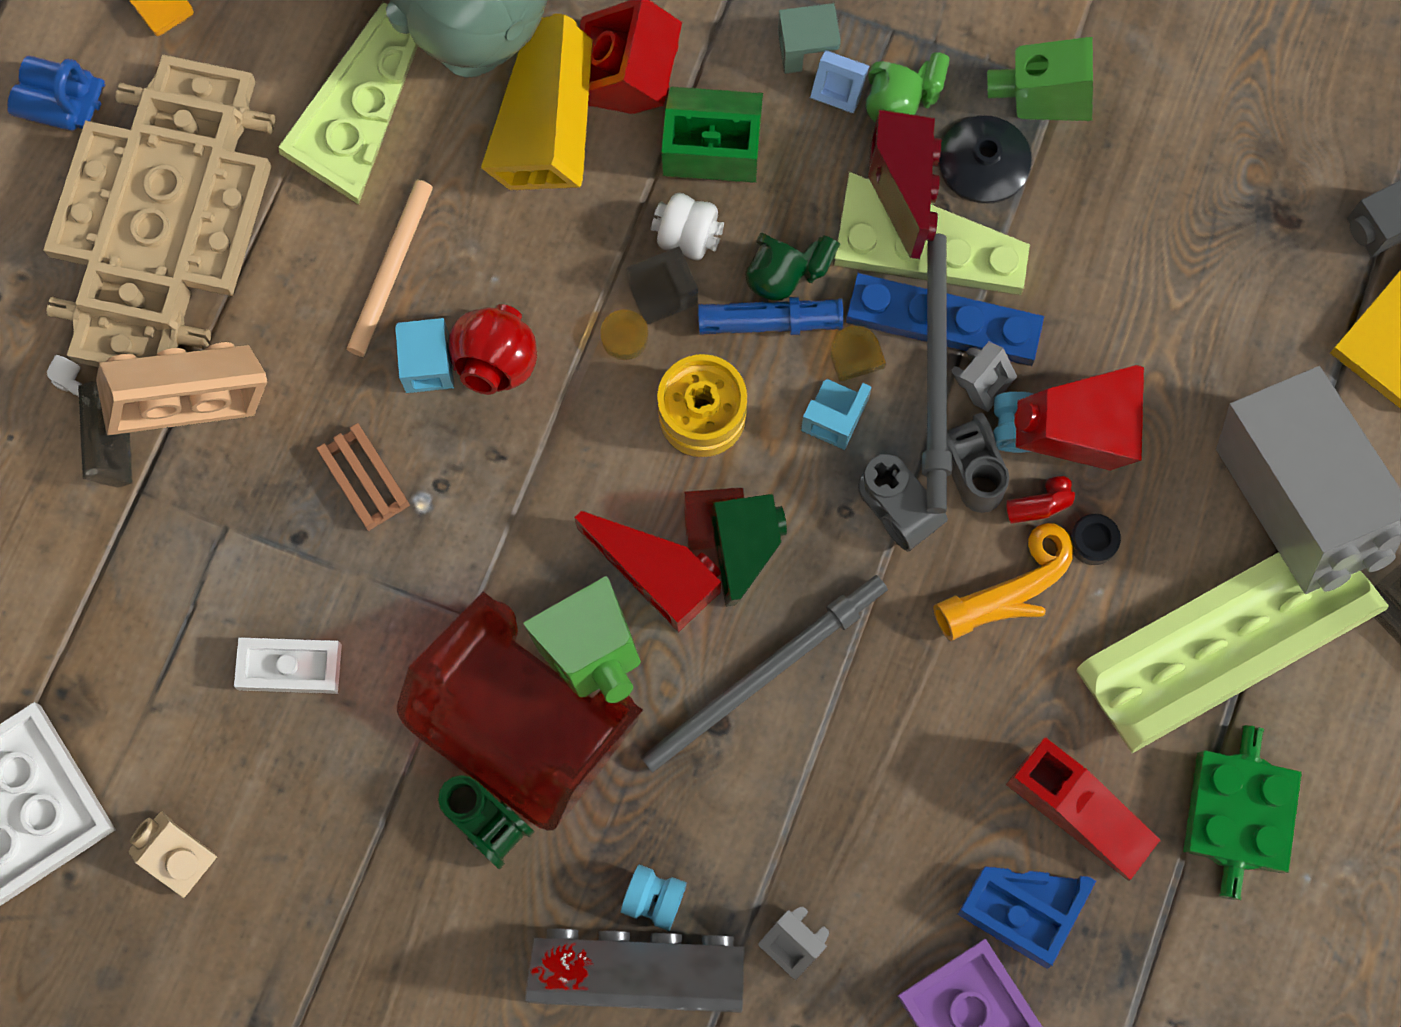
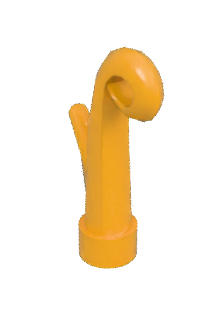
(1006, 600)

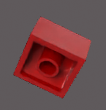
(631, 55)

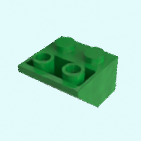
(711, 134)

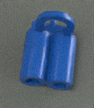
(55, 93)

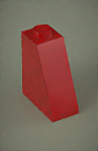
(1086, 420)

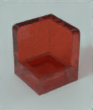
(697, 517)

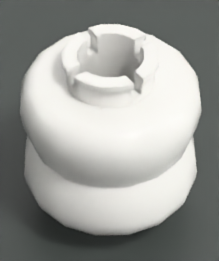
(687, 226)

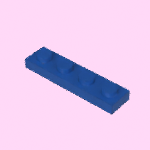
(970, 323)

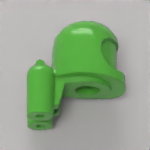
(901, 89)

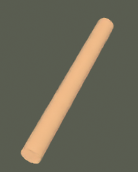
(389, 268)

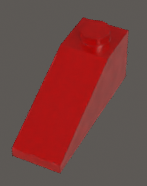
(659, 569)

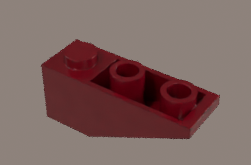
(902, 175)

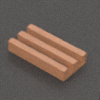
(342, 444)

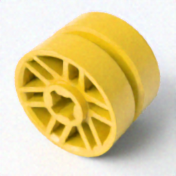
(691, 385)

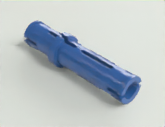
(771, 316)

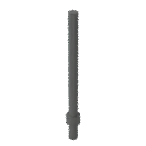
(937, 460)
(840, 614)

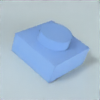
(839, 81)

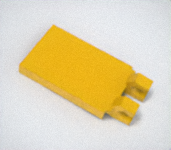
(1374, 343)

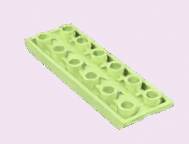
(1219, 647)

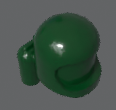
(780, 267)

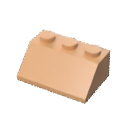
(179, 387)

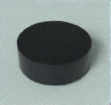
(1095, 539)

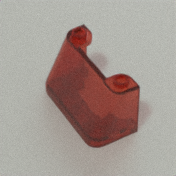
(510, 715)

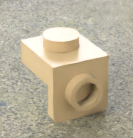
(170, 853)

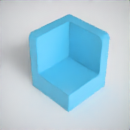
(424, 355)
(835, 413)

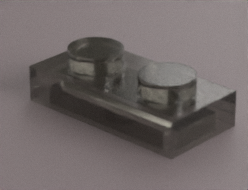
(104, 456)

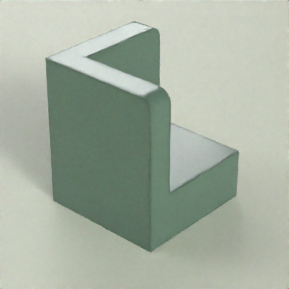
(806, 32)

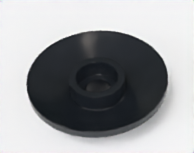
(982, 177)

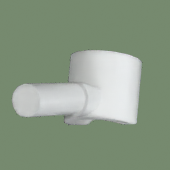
(63, 374)

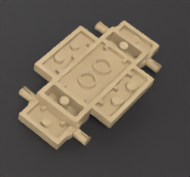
(158, 210)

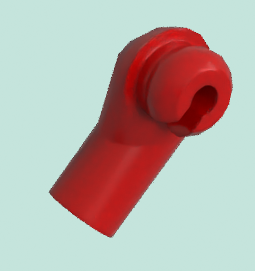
(1038, 507)

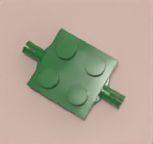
(1242, 812)

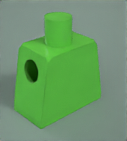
(1049, 80)
(588, 642)

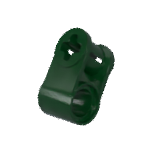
(485, 820)

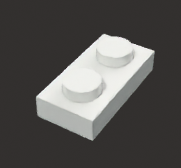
(288, 665)

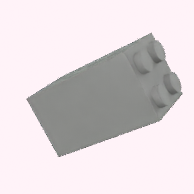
(1313, 480)

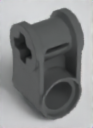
(973, 457)
(900, 505)

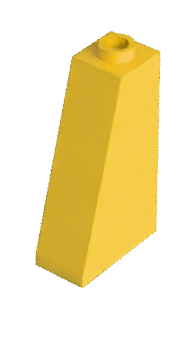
(544, 111)

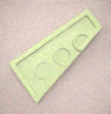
(351, 112)
(974, 252)

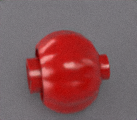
(492, 349)

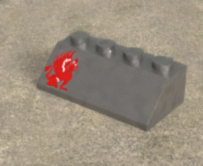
(636, 973)

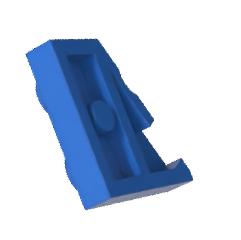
(1026, 909)

